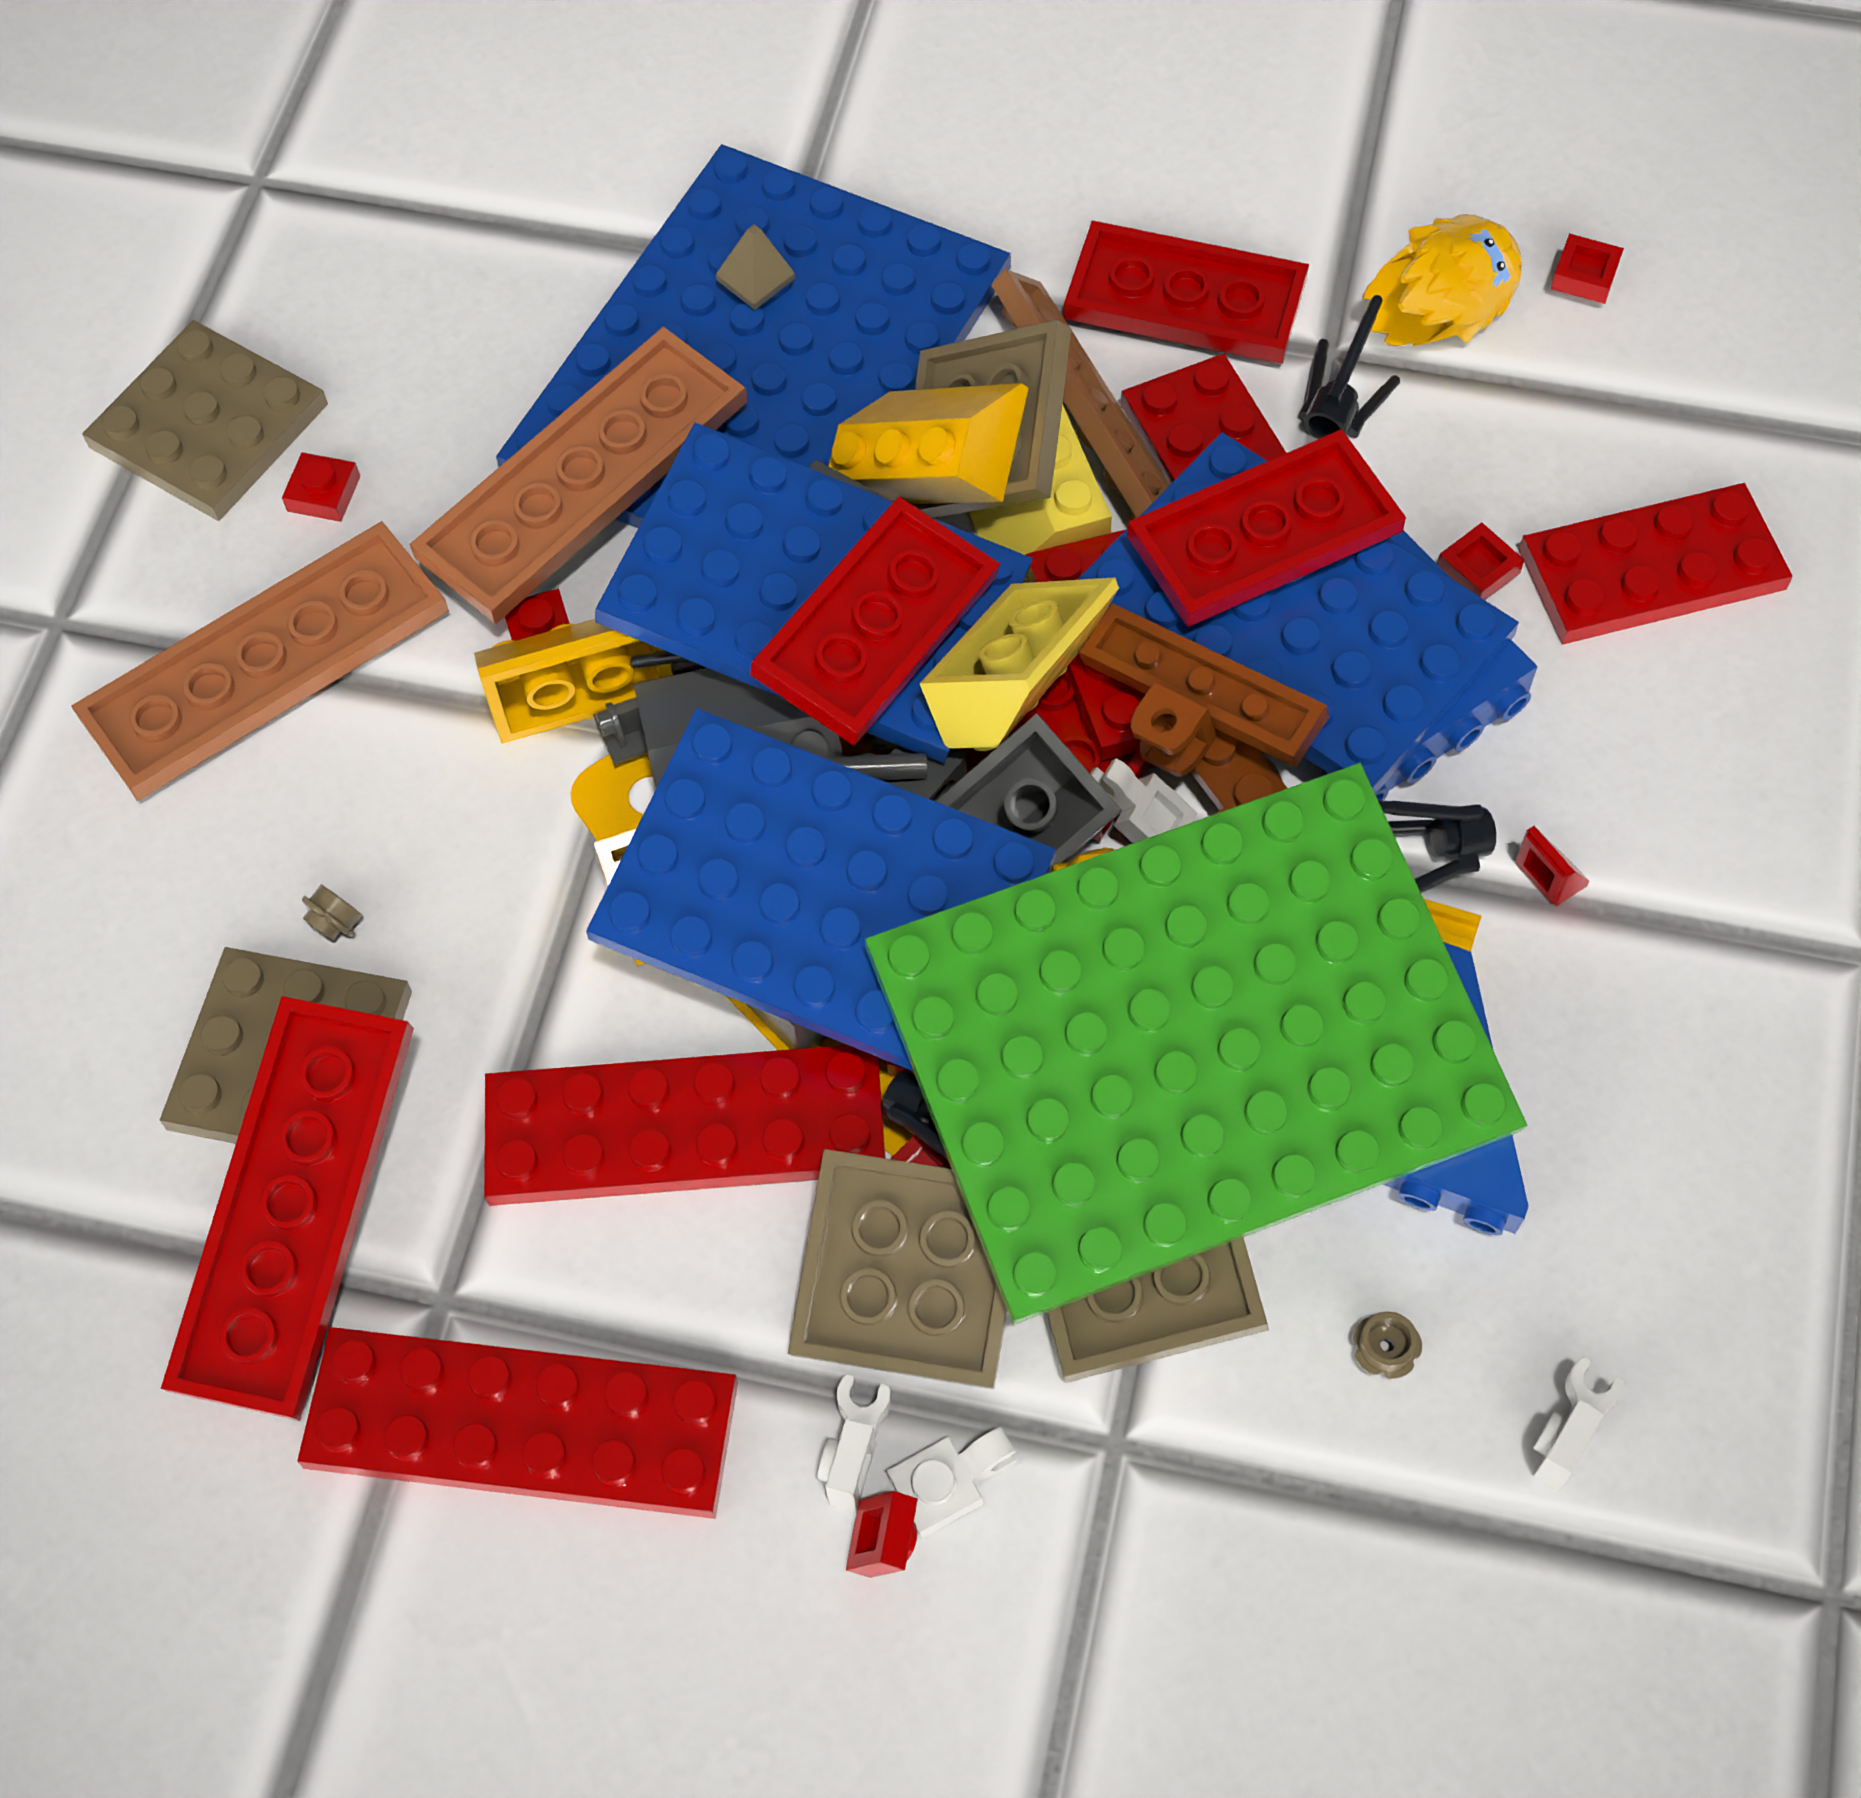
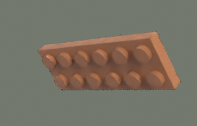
(576, 475)
(259, 660)

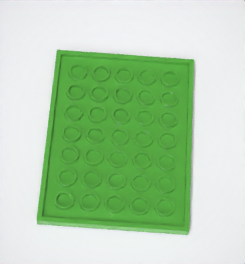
(1190, 1040)

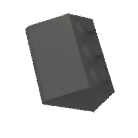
(670, 702)
(1035, 791)

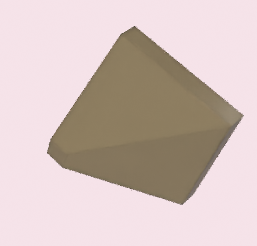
(755, 269)

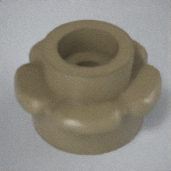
(330, 913)
(1397, 1330)

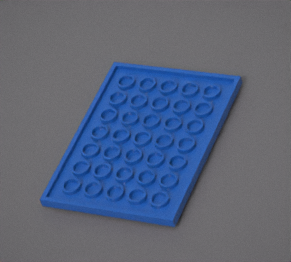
(822, 348)

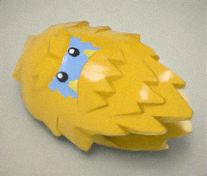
(1446, 281)

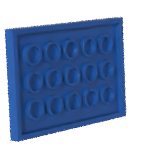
(740, 550)
(1365, 635)
(776, 867)

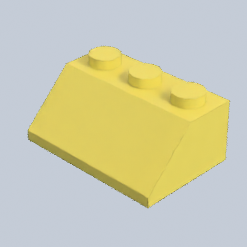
(1070, 515)
(1012, 658)

